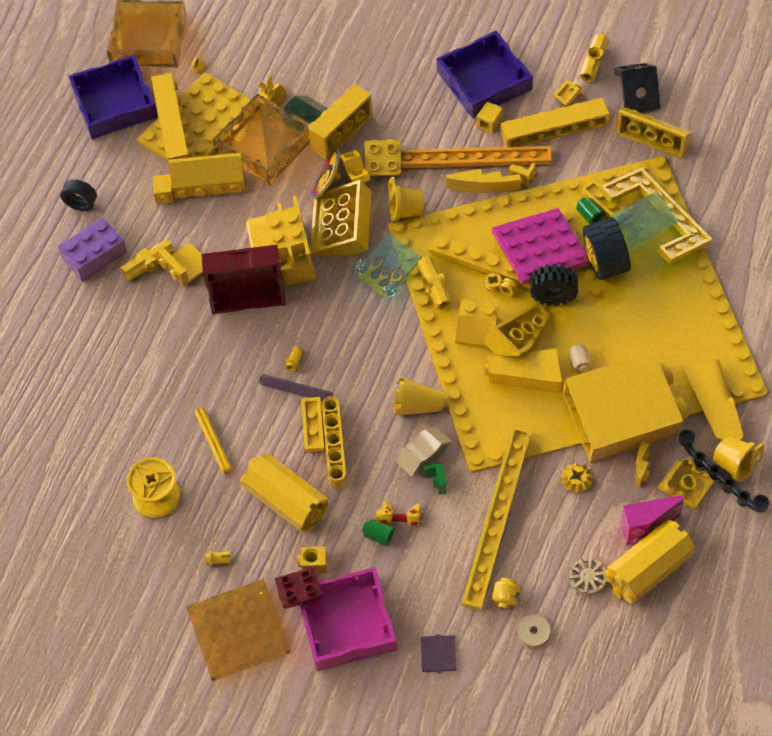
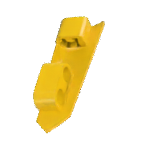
(713, 396)

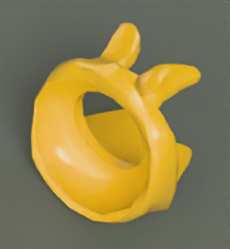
(276, 95)

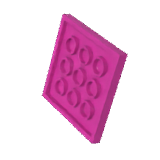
(538, 242)

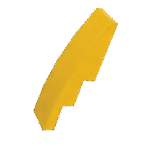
(477, 182)

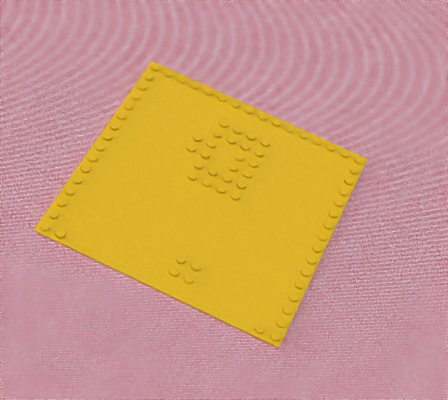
(651, 308)

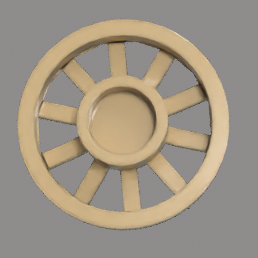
(587, 576)

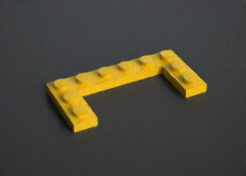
(692, 237)

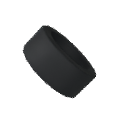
(79, 187)

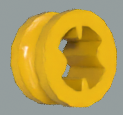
(493, 277)
(508, 287)

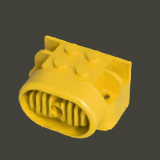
(287, 231)

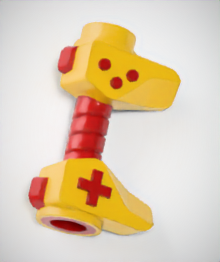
(386, 515)

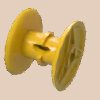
(153, 487)

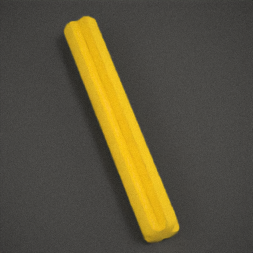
(213, 440)

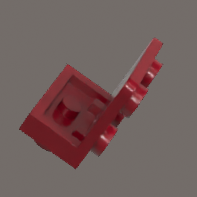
(298, 588)

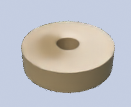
(533, 640)

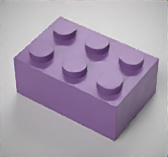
(92, 249)

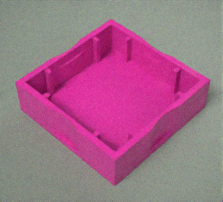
(348, 620)

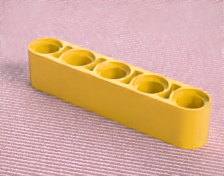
(334, 451)

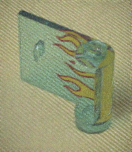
(385, 267)

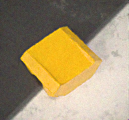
(686, 481)

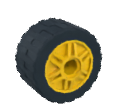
(606, 248)

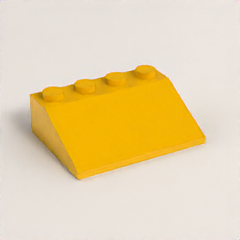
(341, 221)

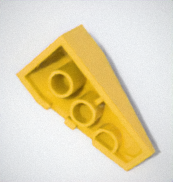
(518, 332)

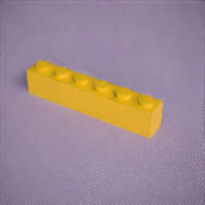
(170, 117)
(554, 123)

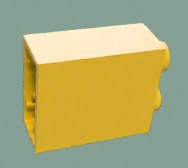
(624, 405)

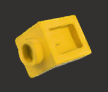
(568, 92)
(526, 175)

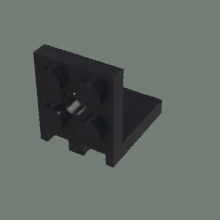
(635, 77)

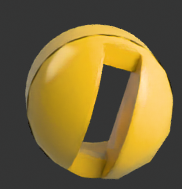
(201, 65)

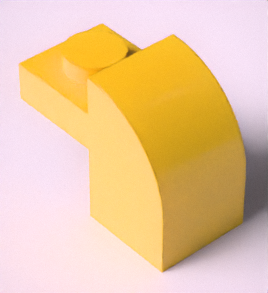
(354, 167)

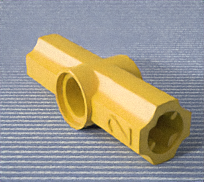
(594, 58)
(145, 260)
(434, 283)

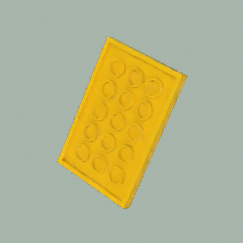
(207, 109)

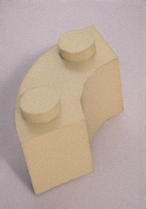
(428, 445)

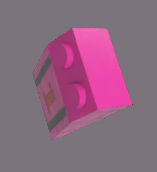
(644, 517)

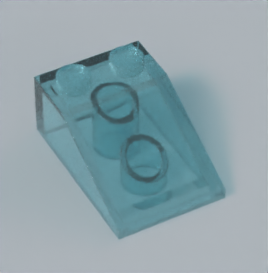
(644, 220)

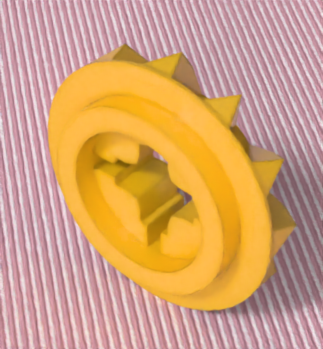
(576, 485)

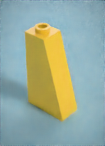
(529, 370)

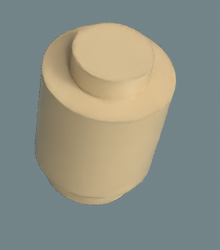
(580, 359)

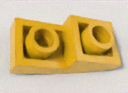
(642, 464)

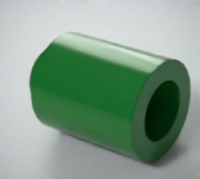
(589, 210)
(378, 532)

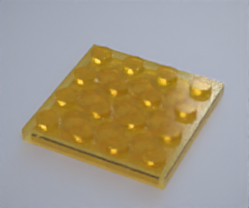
(238, 629)

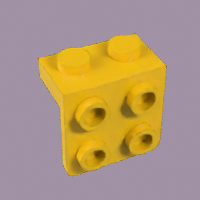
(383, 157)
(183, 264)

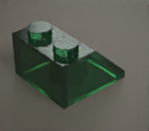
(305, 108)

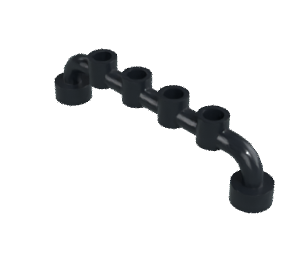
(759, 503)

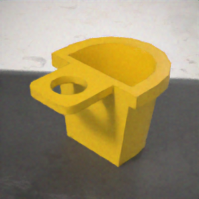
(404, 202)
(737, 457)

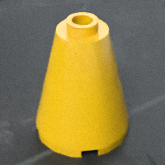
(417, 398)

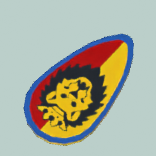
(328, 175)

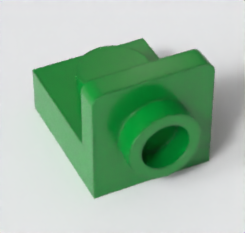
(436, 472)

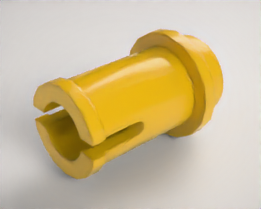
(292, 362)
(217, 558)

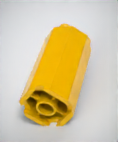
(284, 492)
(649, 561)

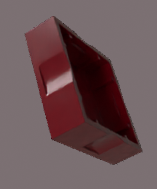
(243, 279)

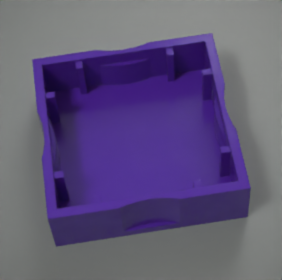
(484, 73)
(113, 96)

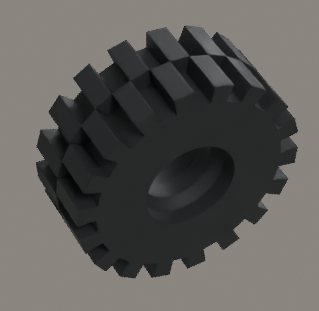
(554, 284)

